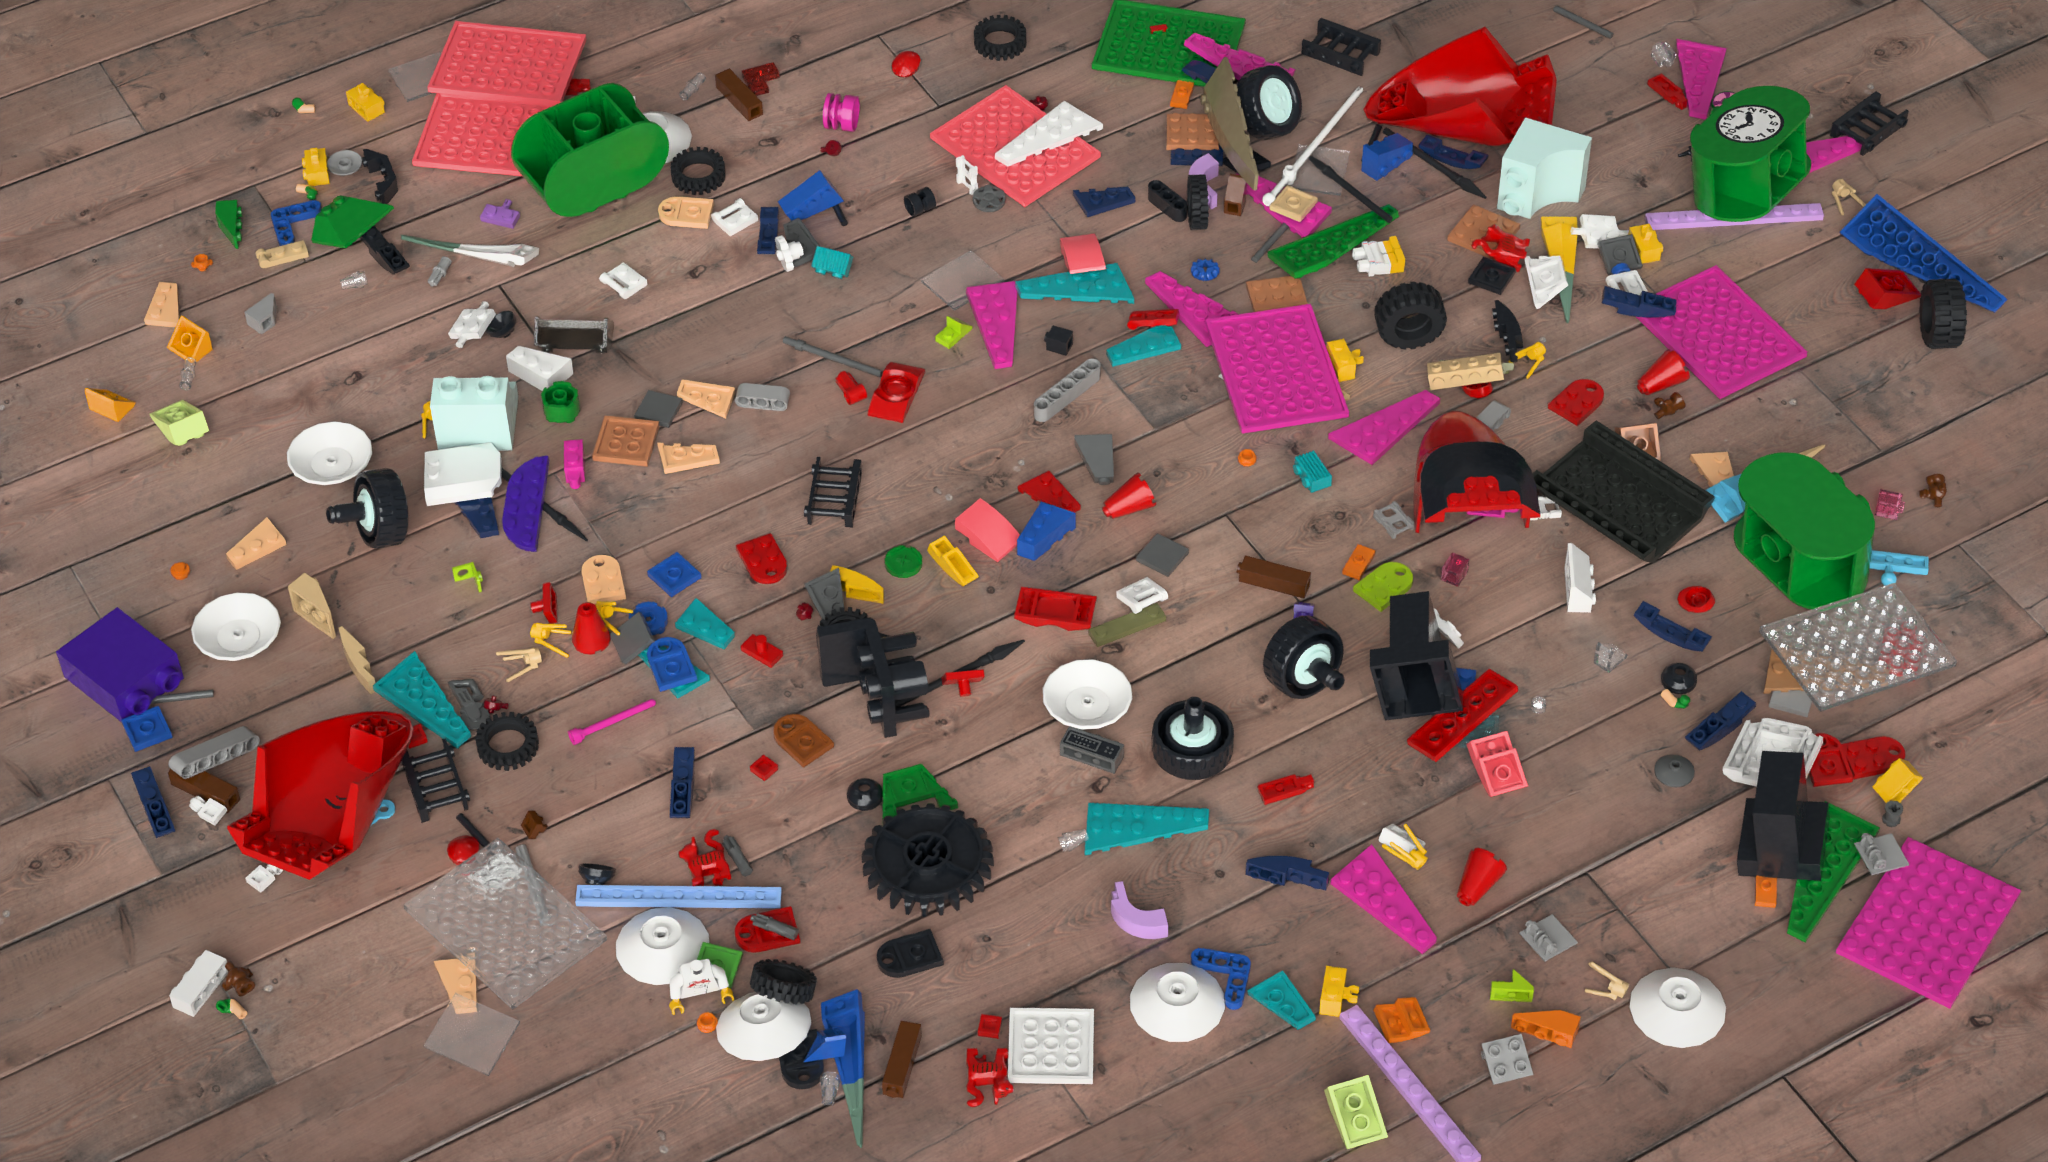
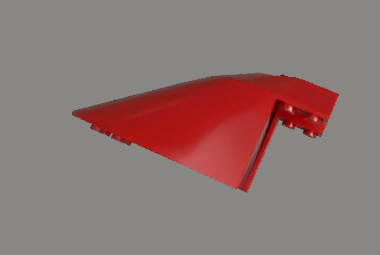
(1467, 92)
(295, 773)

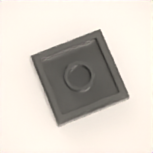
(1619, 251)
(659, 408)
(1162, 555)
(633, 638)

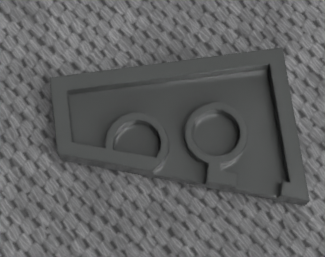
(797, 232)
(826, 592)

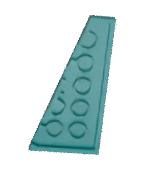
(420, 697)
(1137, 824)

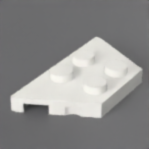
(1546, 278)

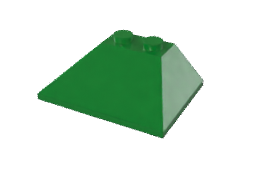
(346, 220)

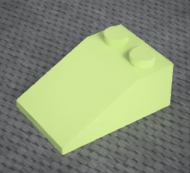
(180, 422)
(1356, 1112)

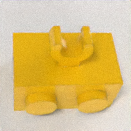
(365, 102)
(316, 167)
(1646, 243)
(1343, 360)
(1897, 781)
(1335, 991)

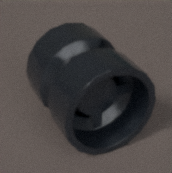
(920, 201)

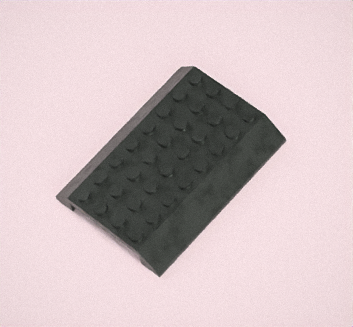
(1625, 493)

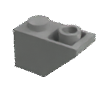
(262, 315)

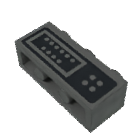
(1092, 749)

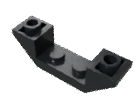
(379, 162)

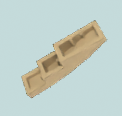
(357, 659)

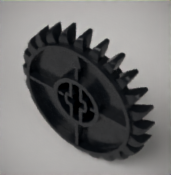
(927, 857)

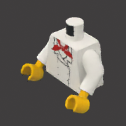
(697, 979)

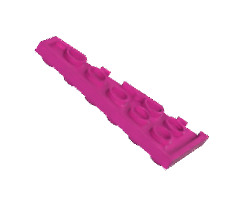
(1240, 61)
(1700, 72)
(1830, 150)
(1306, 226)
(1192, 307)
(996, 314)
(1380, 431)
(1378, 892)

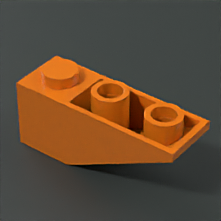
(1548, 1025)

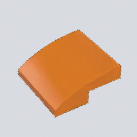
(1401, 1020)

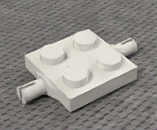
(1597, 228)
(471, 324)

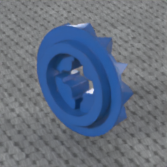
(1211, 272)

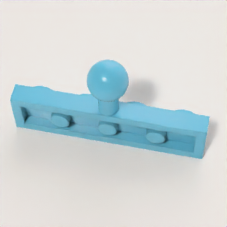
(1898, 563)

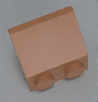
(1643, 436)

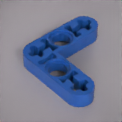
(280, 218)
(1234, 972)

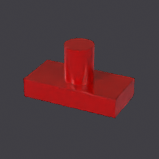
(547, 604)
(762, 650)
(963, 680)

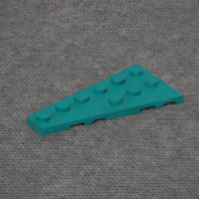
(1083, 286)

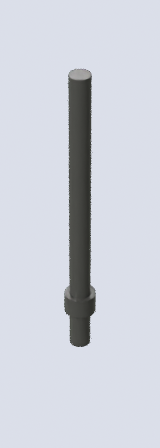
(801, 345)

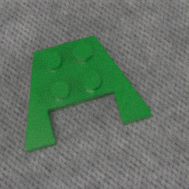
(911, 786)

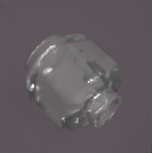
(1663, 54)

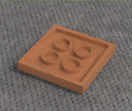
(1190, 132)
(1475, 225)
(1275, 293)
(625, 441)

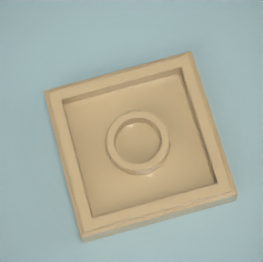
(1293, 203)

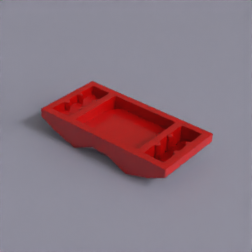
(895, 392)
(1055, 608)

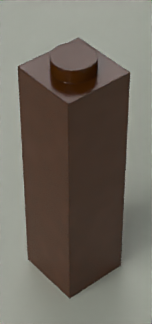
(739, 94)
(1274, 576)
(207, 786)
(901, 1059)

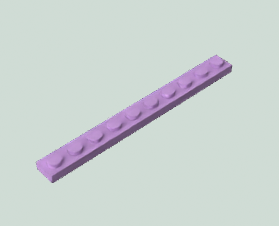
(1696, 218)
(1409, 1086)

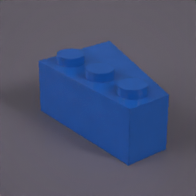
(1385, 155)
(810, 197)
(1044, 529)

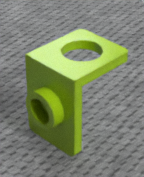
(471, 573)

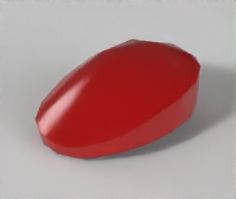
(906, 64)
(1478, 390)
(1696, 599)
(462, 848)

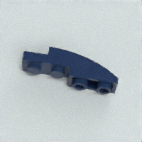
(1640, 305)
(1722, 723)
(682, 782)
(153, 802)
(1283, 868)

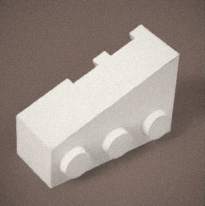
(538, 367)

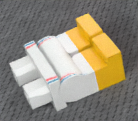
(1380, 257)

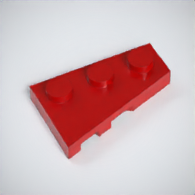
(1051, 491)

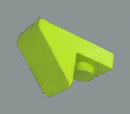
(953, 332)
(1516, 990)

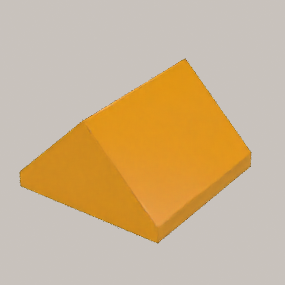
(190, 340)
(108, 403)

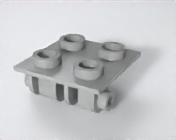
(1881, 853)
(1547, 937)
(1506, 1059)

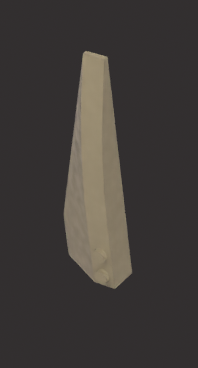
(1228, 121)

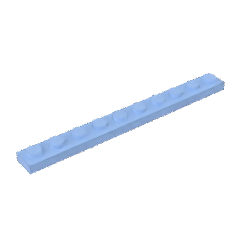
(678, 896)

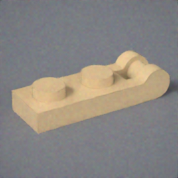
(282, 254)

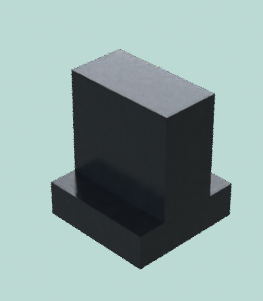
(1418, 668)
(1780, 828)

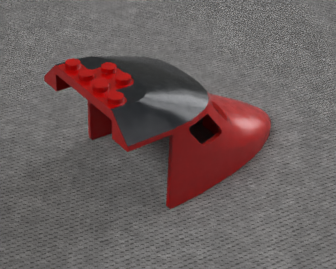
(1470, 469)

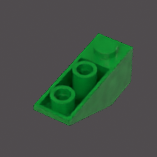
(229, 221)

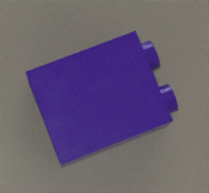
(120, 665)

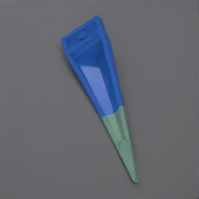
(848, 1016)

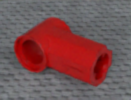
(852, 390)

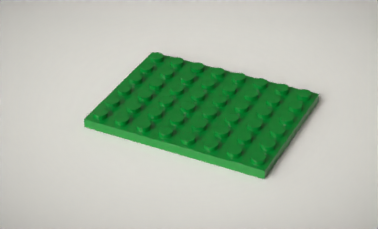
(1132, 50)

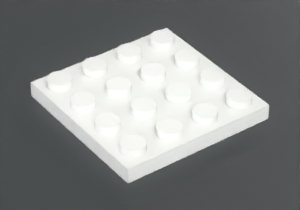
(1051, 1045)

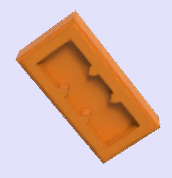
(1182, 94)
(1358, 562)
(1765, 891)

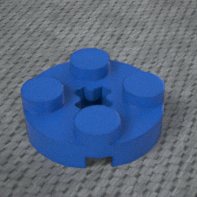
(656, 613)

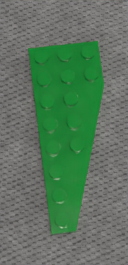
(1328, 245)
(1841, 857)

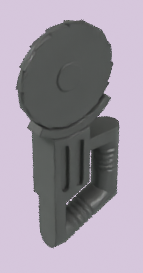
(471, 710)

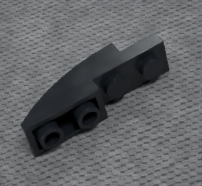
(383, 252)
(1508, 329)

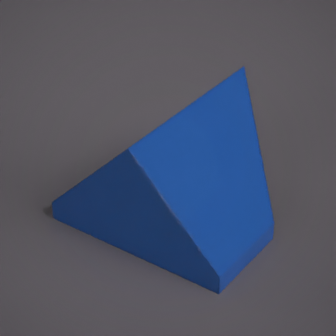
(827, 1044)

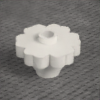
(788, 252)

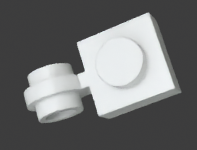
(209, 811)
(262, 877)

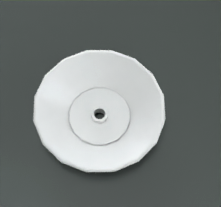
(676, 130)
(329, 453)
(235, 626)
(1087, 694)
(656, 958)
(1174, 1015)
(1674, 1020)
(762, 1027)

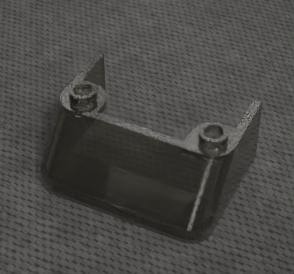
(573, 334)

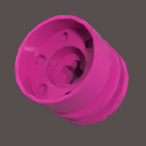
(841, 112)

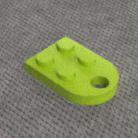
(1383, 583)

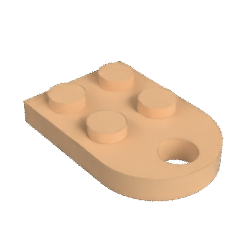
(686, 212)
(602, 582)

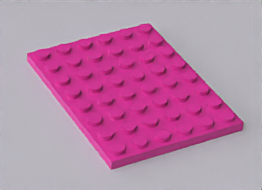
(1723, 333)
(1276, 368)
(1929, 923)

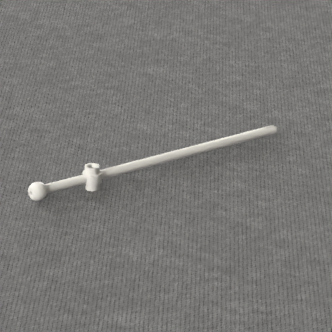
(1289, 172)

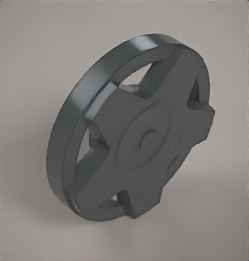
(989, 196)

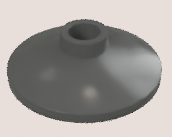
(1674, 771)

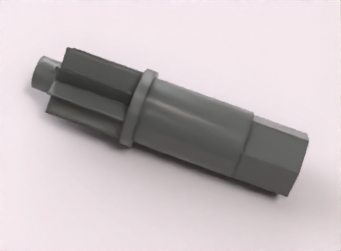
(737, 855)
(775, 926)

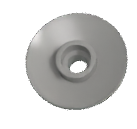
(344, 162)

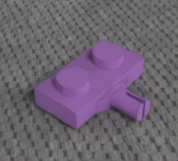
(500, 215)

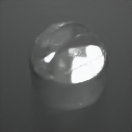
(1538, 704)

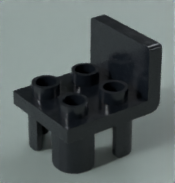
(857, 653)

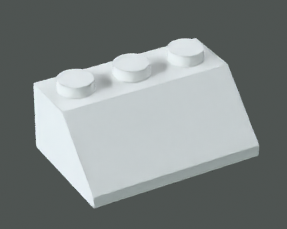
(1578, 580)

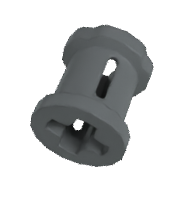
(1893, 811)

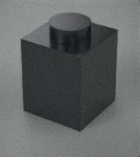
(1059, 340)

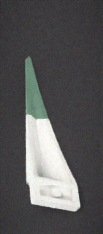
(503, 254)

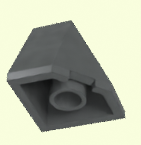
(1097, 456)

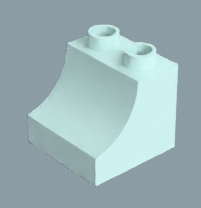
(1542, 168)
(474, 411)

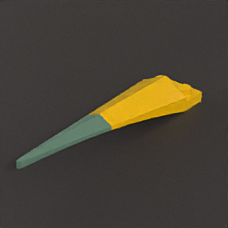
(1561, 243)

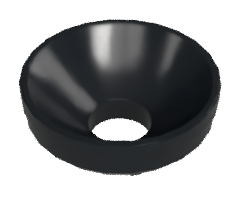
(502, 325)
(1679, 683)
(867, 799)
(596, 873)

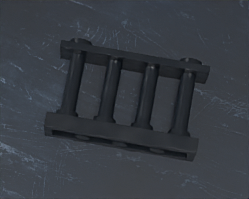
(1343, 35)
(1862, 111)
(849, 499)
(419, 792)

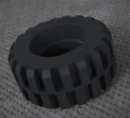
(1407, 300)
(1943, 313)

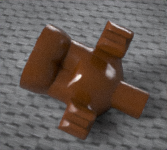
(1669, 406)
(1936, 487)
(239, 979)

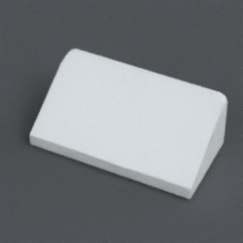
(1400, 837)

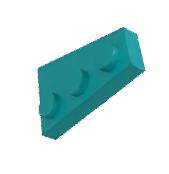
(705, 625)
(1283, 999)

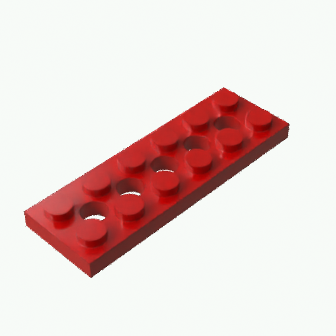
(1463, 725)

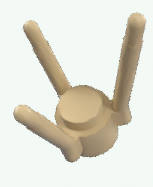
(1843, 189)
(531, 656)
(1617, 986)

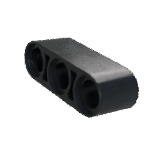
(1167, 201)

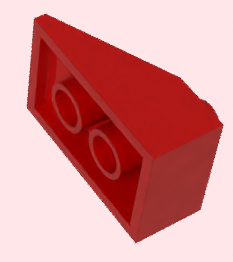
(1886, 288)

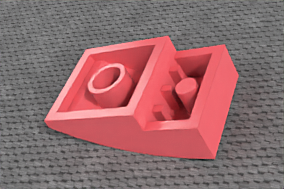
(1082, 253)
(987, 530)
(1497, 764)

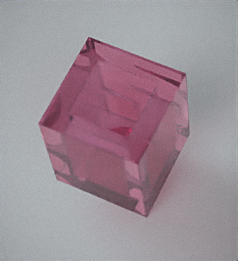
(1889, 504)
(1455, 569)

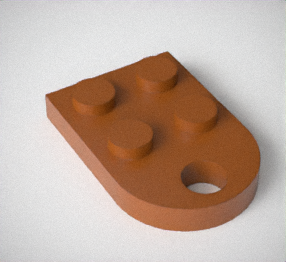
(802, 740)

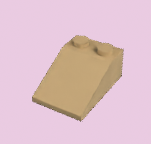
(311, 604)

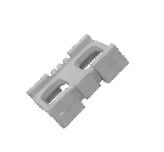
(1388, 522)

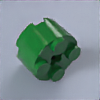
(560, 402)

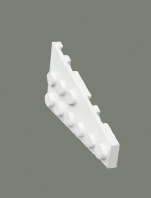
(1051, 131)

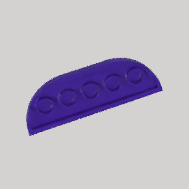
(525, 503)

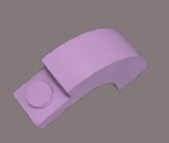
(1210, 167)
(1134, 921)

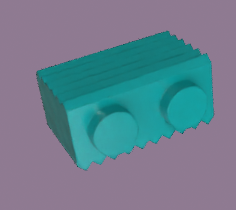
(832, 262)
(1312, 471)

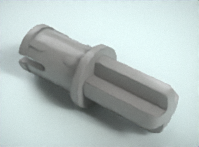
(439, 271)

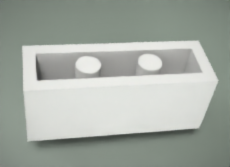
(199, 983)

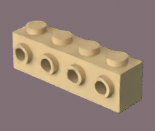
(1465, 371)

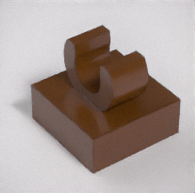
(533, 824)

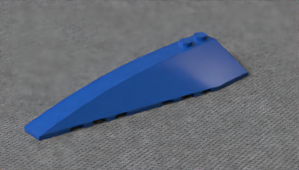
(1897, 241)

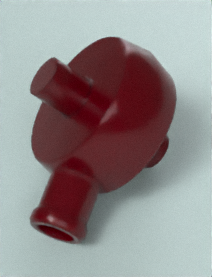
(1040, 102)
(832, 148)
(804, 611)
(494, 704)

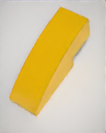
(952, 561)
(859, 586)

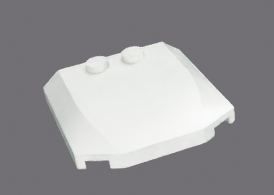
(461, 473)
(1768, 735)

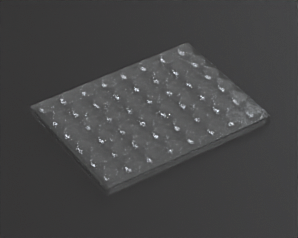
(1857, 646)
(505, 923)

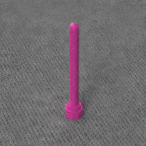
(577, 735)

